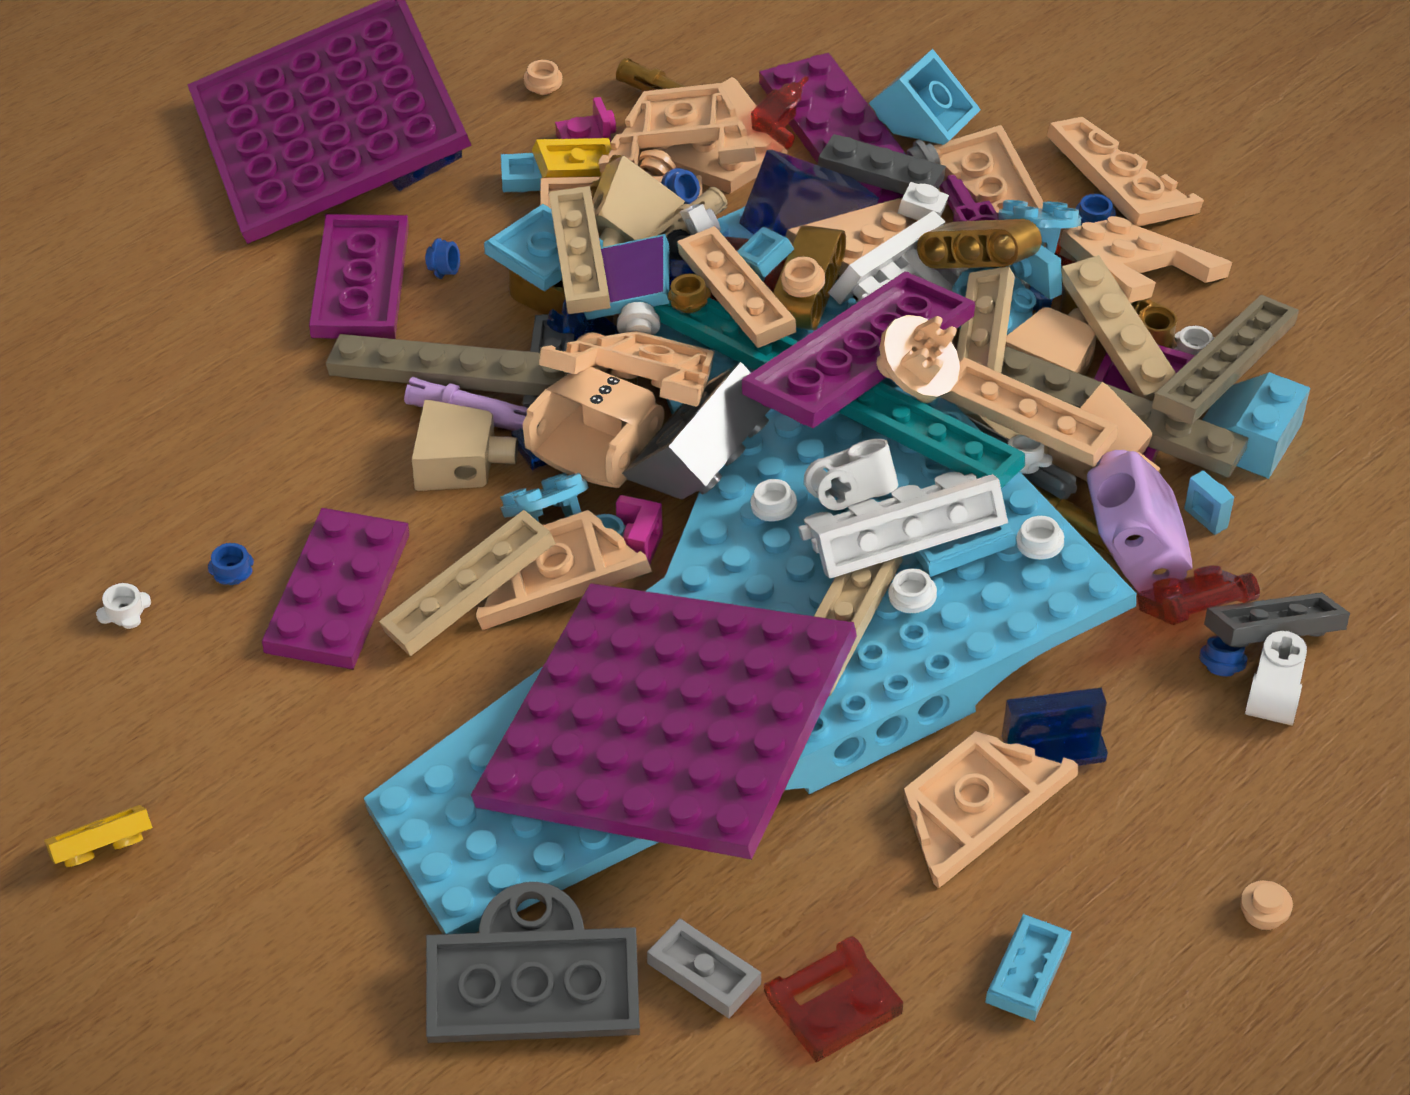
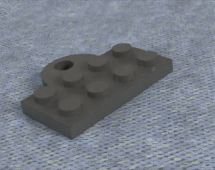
(531, 975)

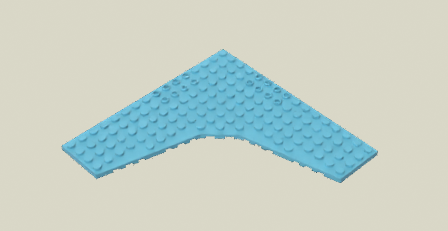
(897, 688)

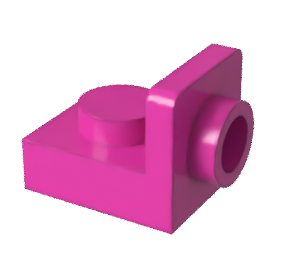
(598, 125)
(642, 524)

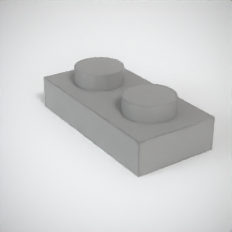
(704, 968)

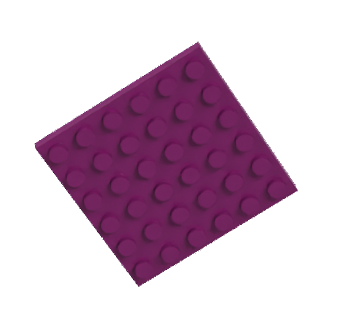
(326, 117)
(667, 719)

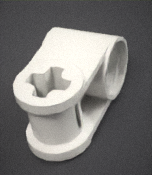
(852, 475)
(1278, 678)

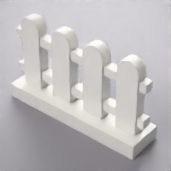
(891, 260)
(906, 522)

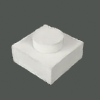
(921, 200)
(699, 219)

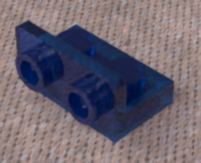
(1059, 725)

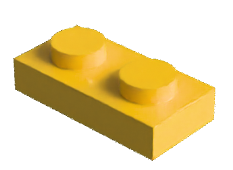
(570, 156)
(119, 829)

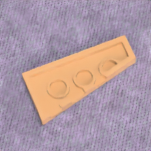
(989, 168)
(1121, 175)
(863, 228)

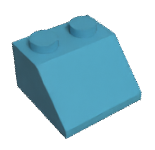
(925, 102)
(1265, 411)

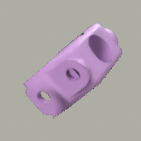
(1136, 500)

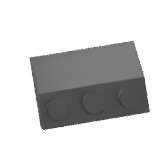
(700, 439)

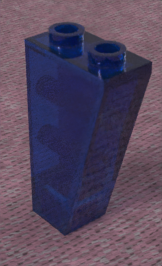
(799, 193)

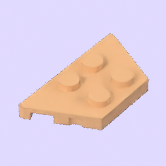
(582, 555)
(978, 798)

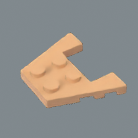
(683, 117)
(705, 158)
(1135, 250)
(671, 365)

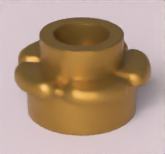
(688, 293)

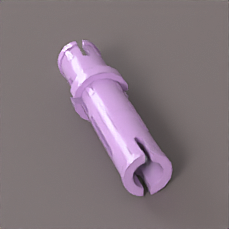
(504, 414)

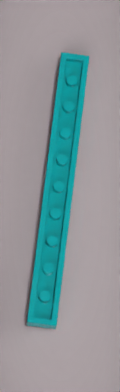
(879, 408)

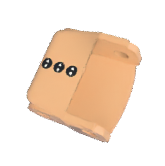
(592, 425)

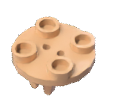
(919, 357)

